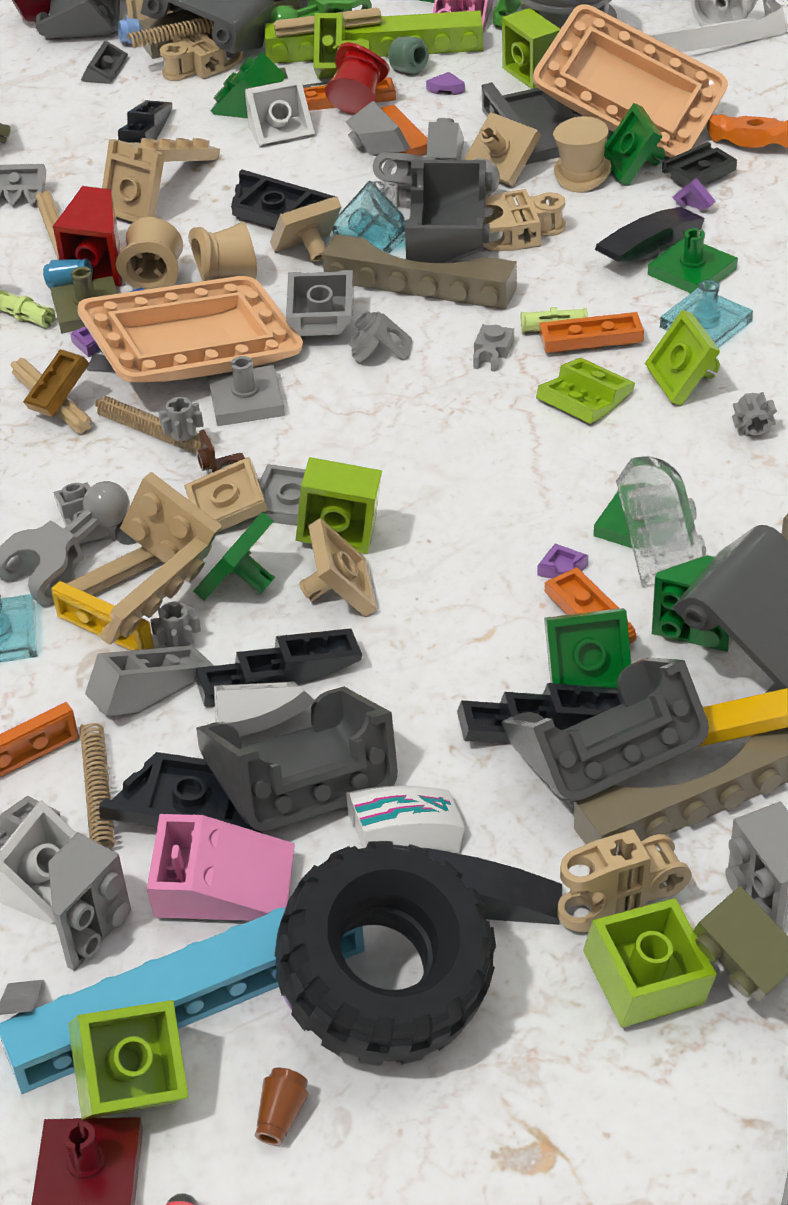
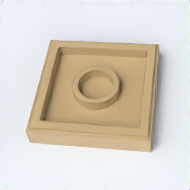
(229, 493)

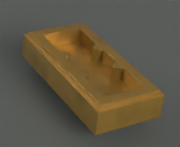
(56, 382)

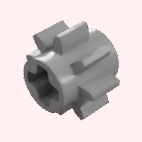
(754, 414)
(181, 418)
(175, 624)

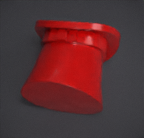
(355, 78)

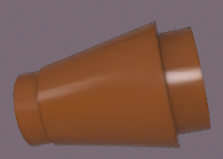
(280, 1103)

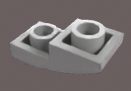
(71, 505)

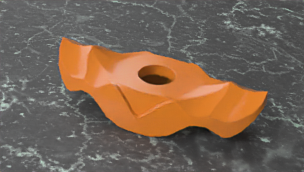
(748, 130)

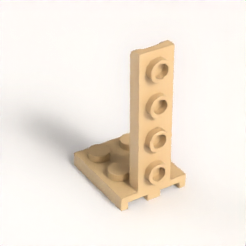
(136, 169)
(172, 532)

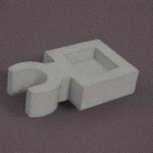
(491, 344)

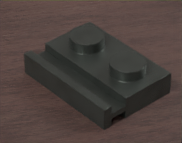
(699, 163)

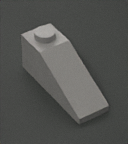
(139, 678)

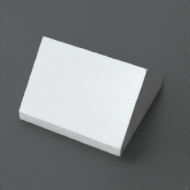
(278, 112)
(26, 859)

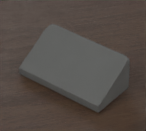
(104, 64)

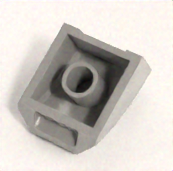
(320, 302)

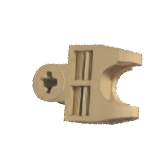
(195, 56)
(529, 217)
(630, 876)

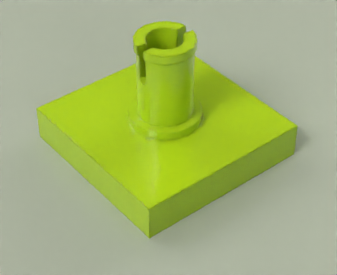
(683, 358)

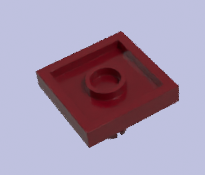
(88, 1161)

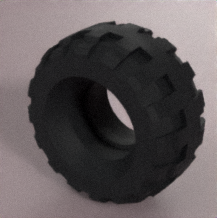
(405, 894)

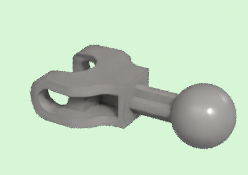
(403, 173)
(54, 550)

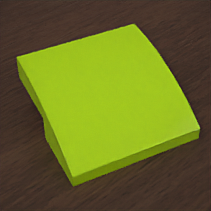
(585, 390)

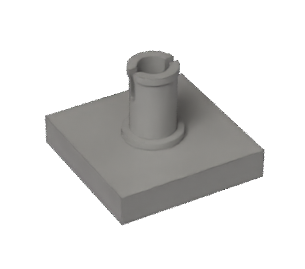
(245, 393)

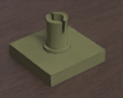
(68, 297)

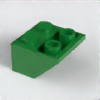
(252, 73)
(666, 622)

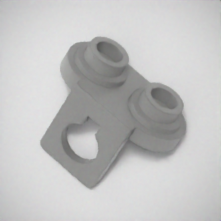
(375, 328)

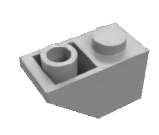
(444, 140)

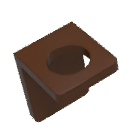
(207, 458)

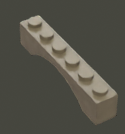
(474, 282)
(663, 810)

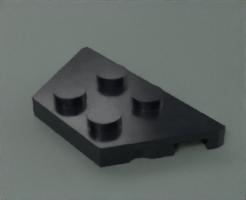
(265, 198)
(171, 787)

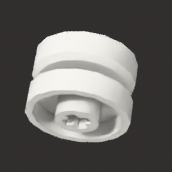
(721, 11)

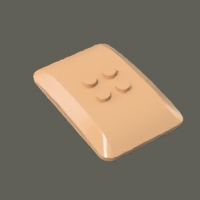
(607, 66)
(188, 329)

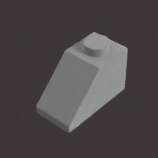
(376, 131)

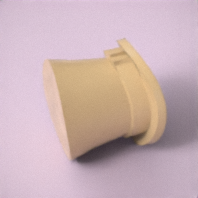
(581, 153)
(223, 252)
(150, 254)

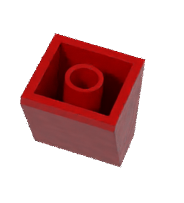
(90, 232)

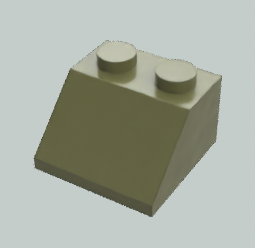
(746, 944)

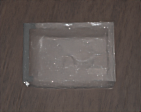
(658, 517)

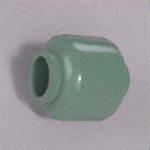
(408, 54)

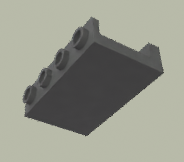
(531, 109)

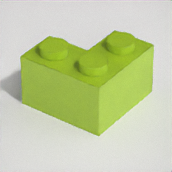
(328, 36)

